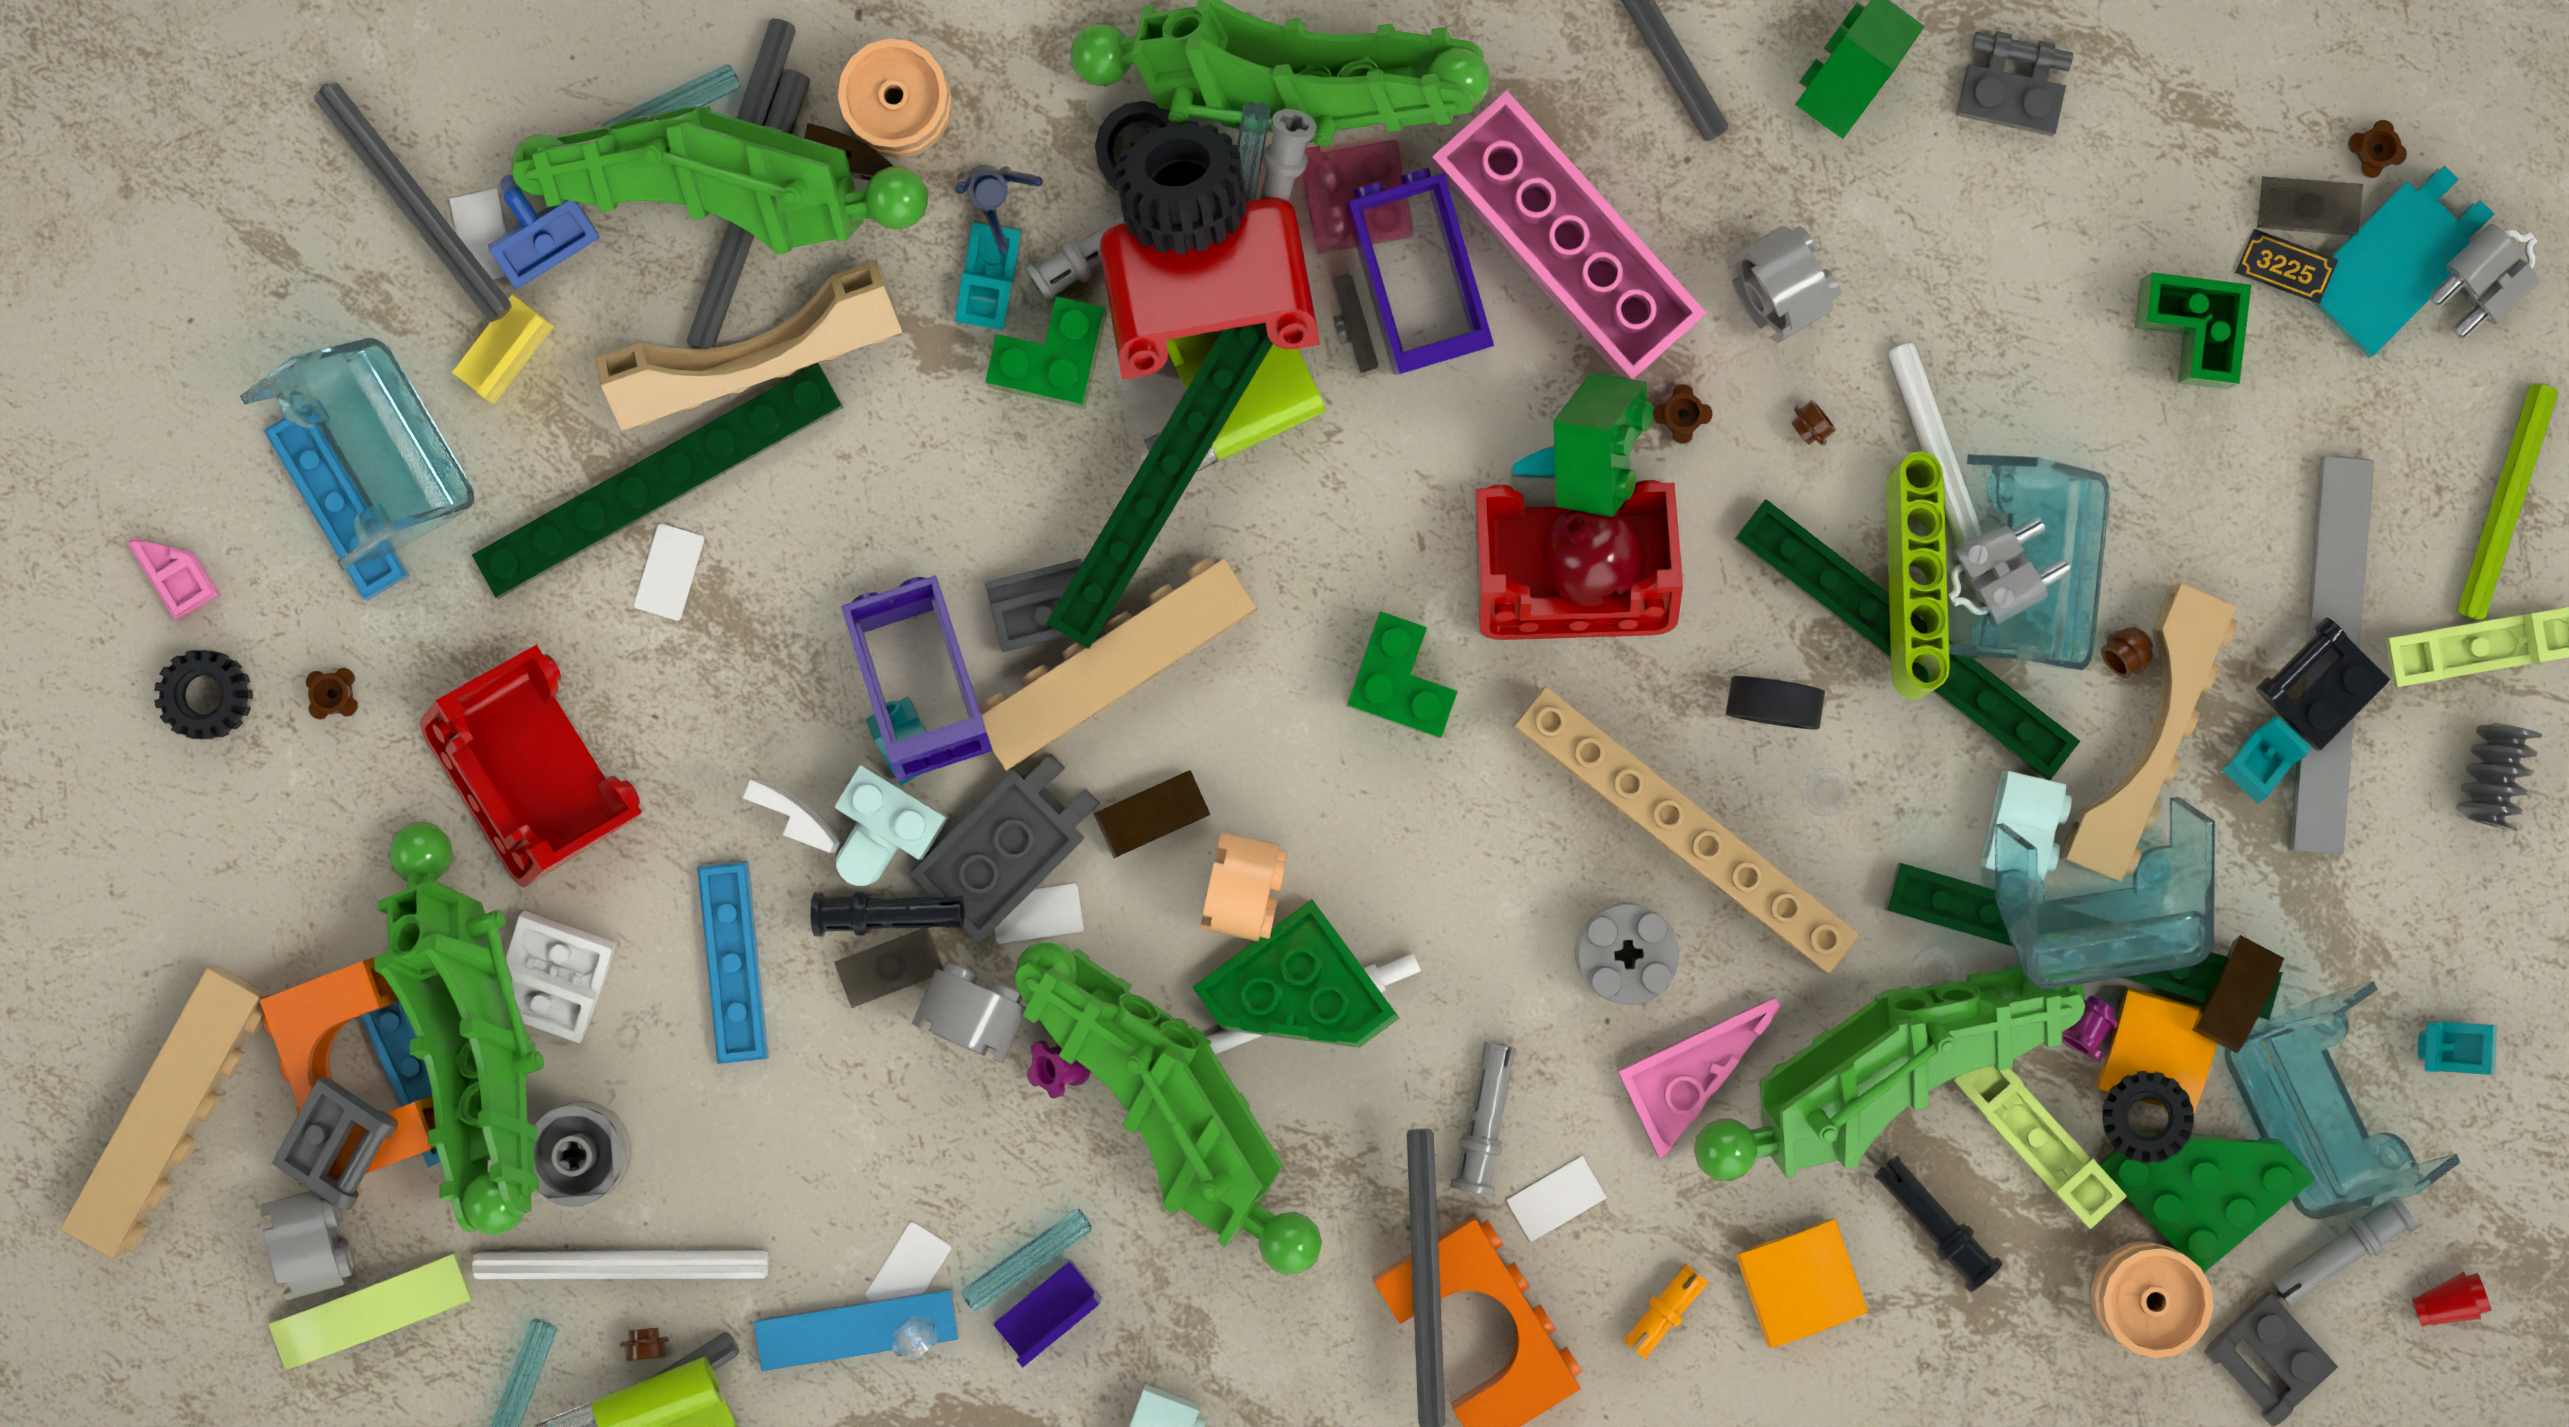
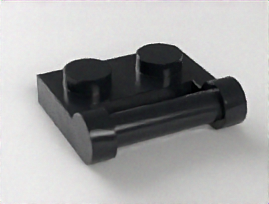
(2334, 696)

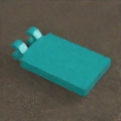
(2397, 261)

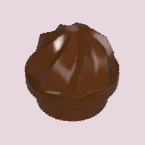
(2127, 652)

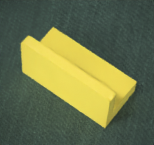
(503, 350)

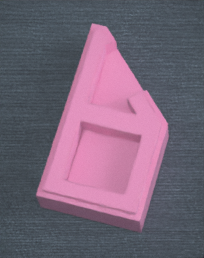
(176, 577)

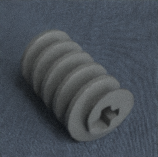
(2497, 774)

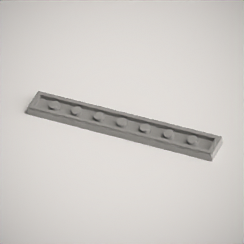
(2334, 594)

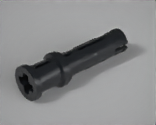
(866, 913)
(1952, 1240)

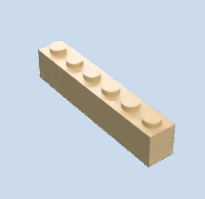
(1115, 663)
(166, 1113)

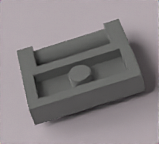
(321, 1134)
(2282, 1346)

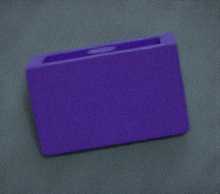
(1048, 1312)

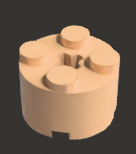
(1241, 885)

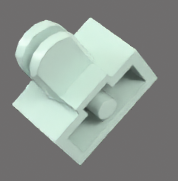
(886, 821)

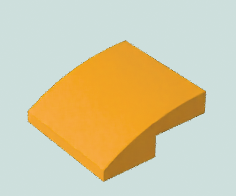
(2157, 1037)
(1801, 1283)

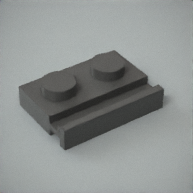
(1025, 603)

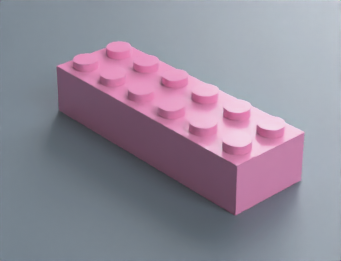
(1567, 237)

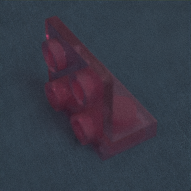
(1331, 182)

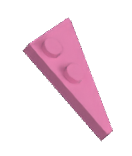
(1680, 1079)

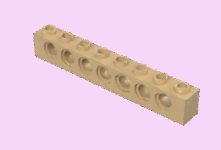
(1686, 830)

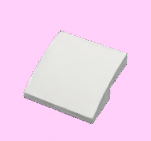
(804, 822)
(557, 974)

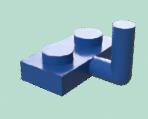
(541, 237)

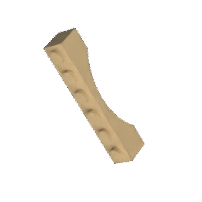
(658, 380)
(2187, 639)

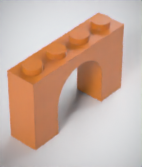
(304, 1028)
(1536, 1371)

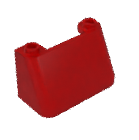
(1238, 283)
(1522, 603)
(525, 767)

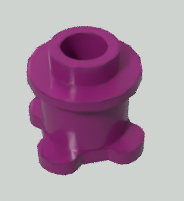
(2091, 1028)
(1052, 1071)

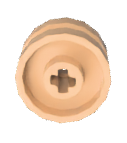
(900, 69)
(2169, 1323)

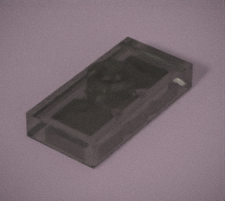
(2310, 206)
(1351, 325)
(889, 967)

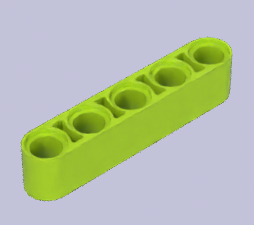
(1928, 555)

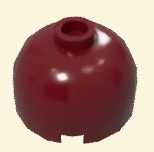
(1591, 556)

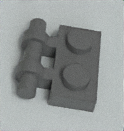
(2011, 98)

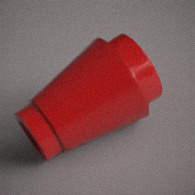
(2453, 1301)

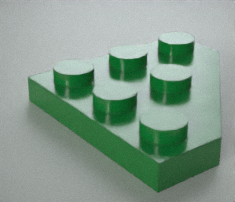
(1298, 986)
(2211, 1190)

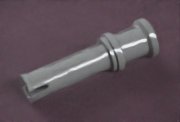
(1286, 154)
(1069, 265)
(1481, 1142)
(2363, 1237)

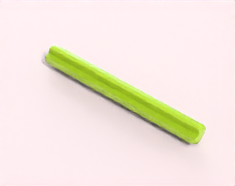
(2507, 501)

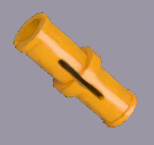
(1665, 1311)

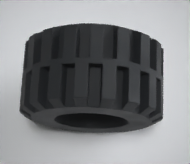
(1181, 187)

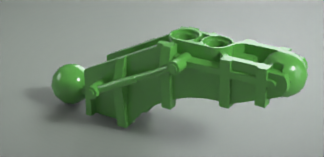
(1218, 59)
(750, 174)
(468, 1030)
(1881, 1060)
(1176, 1093)

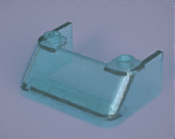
(380, 438)
(2075, 517)
(2114, 933)
(2304, 1103)

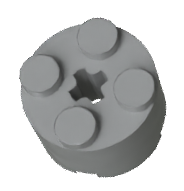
(1783, 282)
(1648, 972)
(970, 1013)
(596, 1132)
(306, 1244)

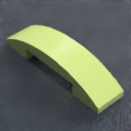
(2479, 647)
(2042, 1143)
(370, 1312)

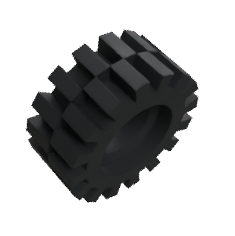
(173, 694)
(2155, 1087)

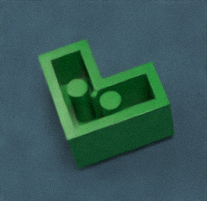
(1861, 61)
(2210, 318)
(1060, 368)
(1595, 443)
(1386, 683)

